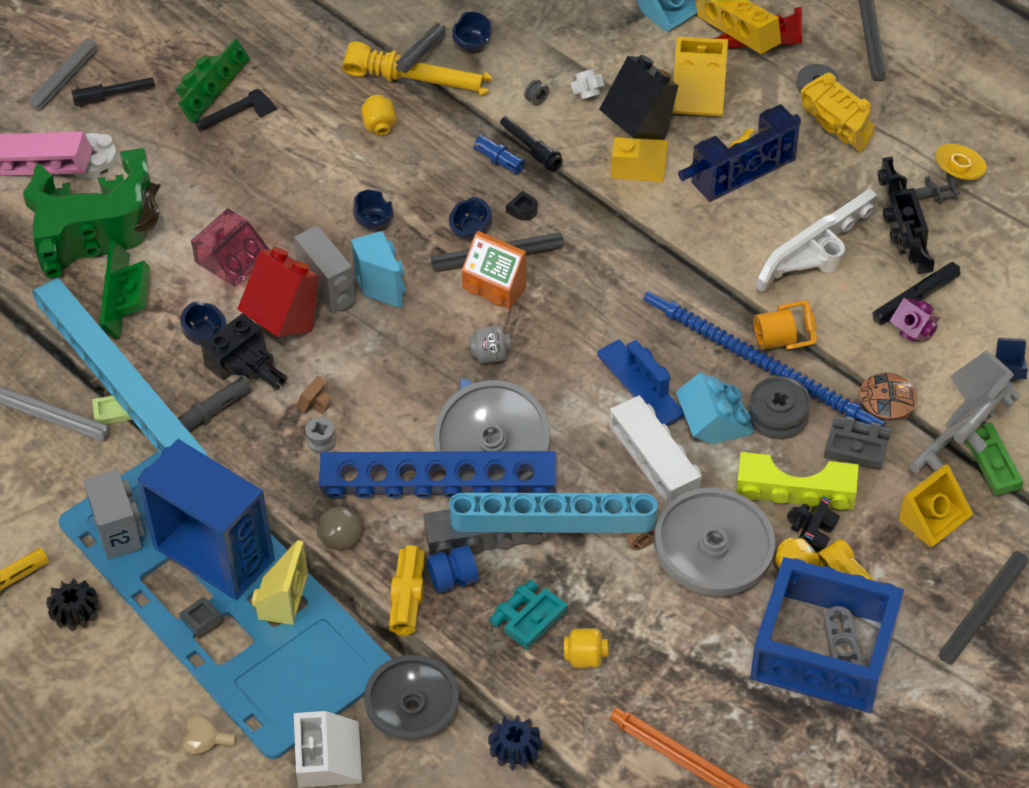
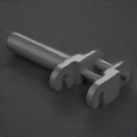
(932, 190)

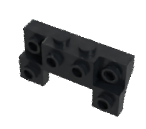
(905, 218)

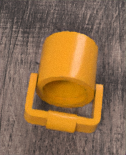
(779, 327)

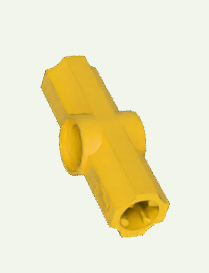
(407, 590)

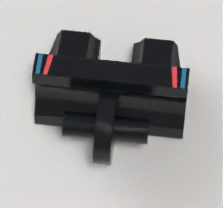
(819, 516)

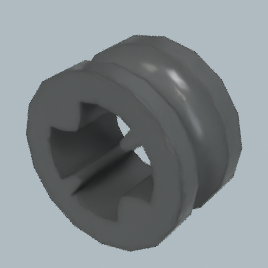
(536, 92)

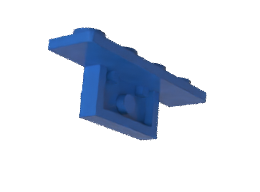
(643, 377)

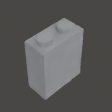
(334, 272)

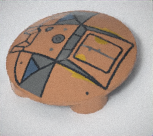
(888, 396)

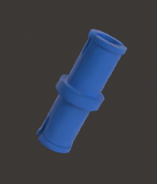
(499, 154)

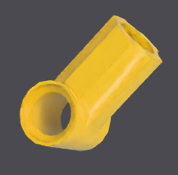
(842, 559)

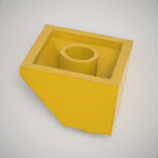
(639, 159)

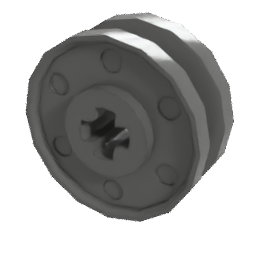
(779, 407)

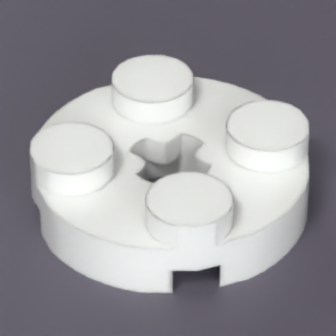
(103, 158)

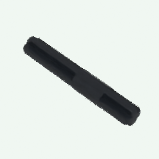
(918, 291)

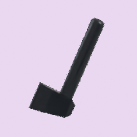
(256, 98)

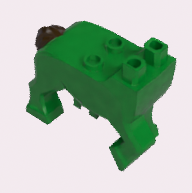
(84, 223)

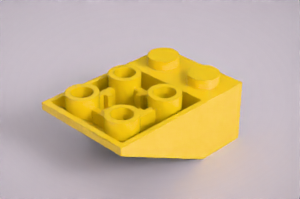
(700, 75)

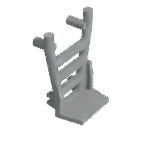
(983, 386)

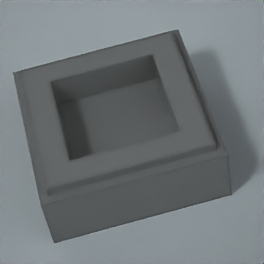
(201, 617)

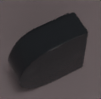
(523, 207)

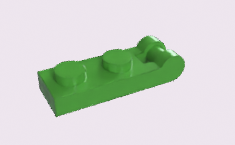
(996, 462)

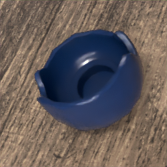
(472, 31)
(372, 210)

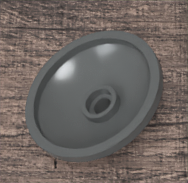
(408, 683)

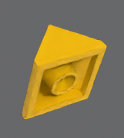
(935, 507)

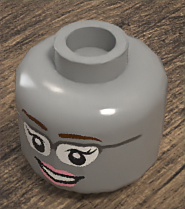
(489, 344)

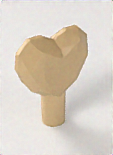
(204, 735)

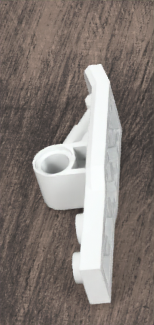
(818, 243)

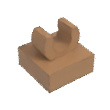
(314, 396)

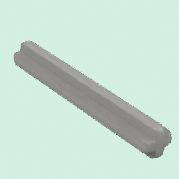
(62, 74)

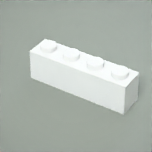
(654, 449)

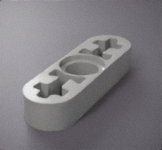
(847, 635)

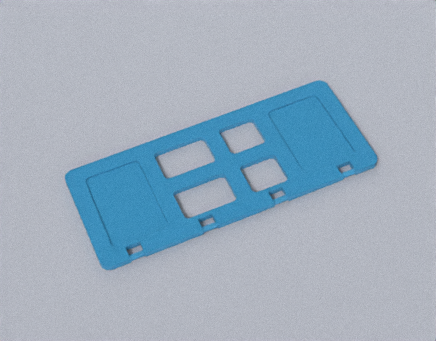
(287, 669)

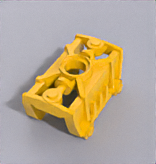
(839, 111)

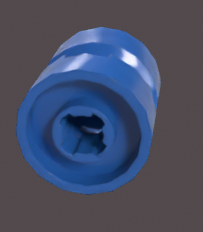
(452, 569)

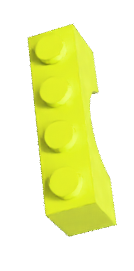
(764, 481)

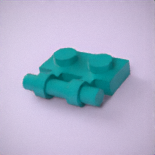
(534, 619)

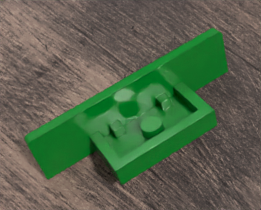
(209, 79)
(123, 289)

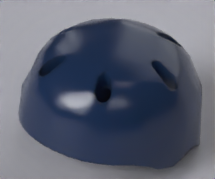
(469, 225)
(202, 328)

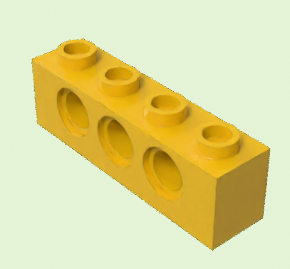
(742, 21)

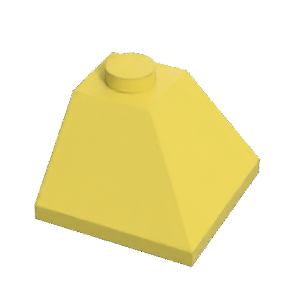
(282, 587)

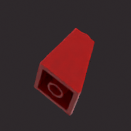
(280, 293)

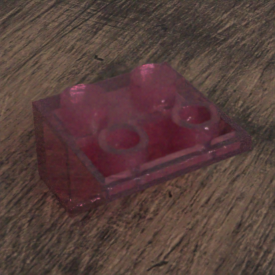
(228, 247)

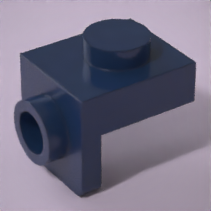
(1012, 354)

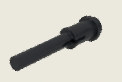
(98, 93)
(551, 159)

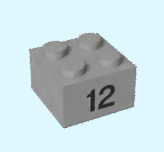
(114, 513)

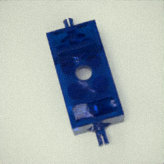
(723, 169)

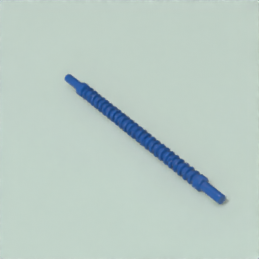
(674, 311)

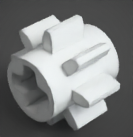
(587, 84)

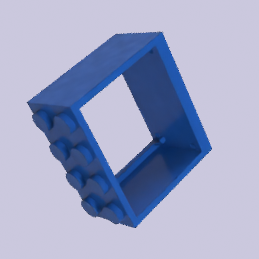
(207, 518)
(817, 673)

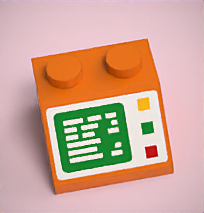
(494, 270)

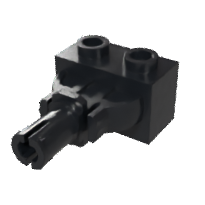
(241, 351)

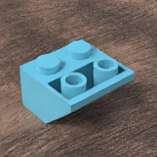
(377, 269)
(714, 409)

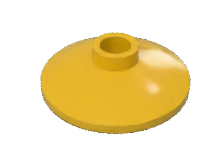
(960, 161)

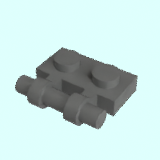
(855, 447)

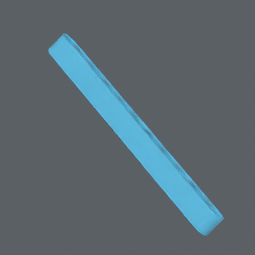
(111, 367)

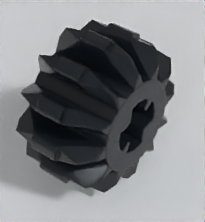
(72, 604)

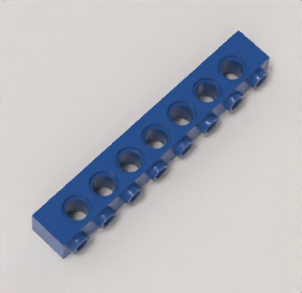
(337, 464)

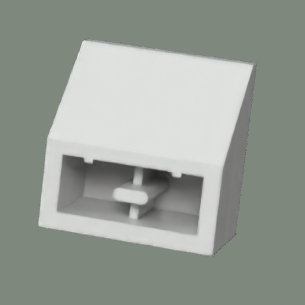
(326, 749)

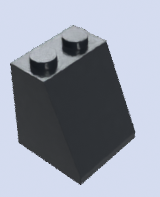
(641, 99)

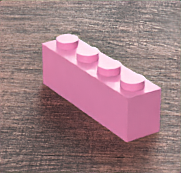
(54, 151)

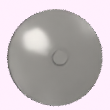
(492, 418)
(714, 541)

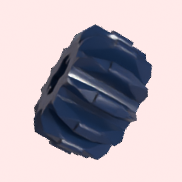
(523, 733)

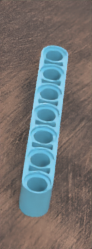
(567, 515)

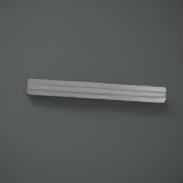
(53, 414)

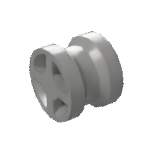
(317, 442)

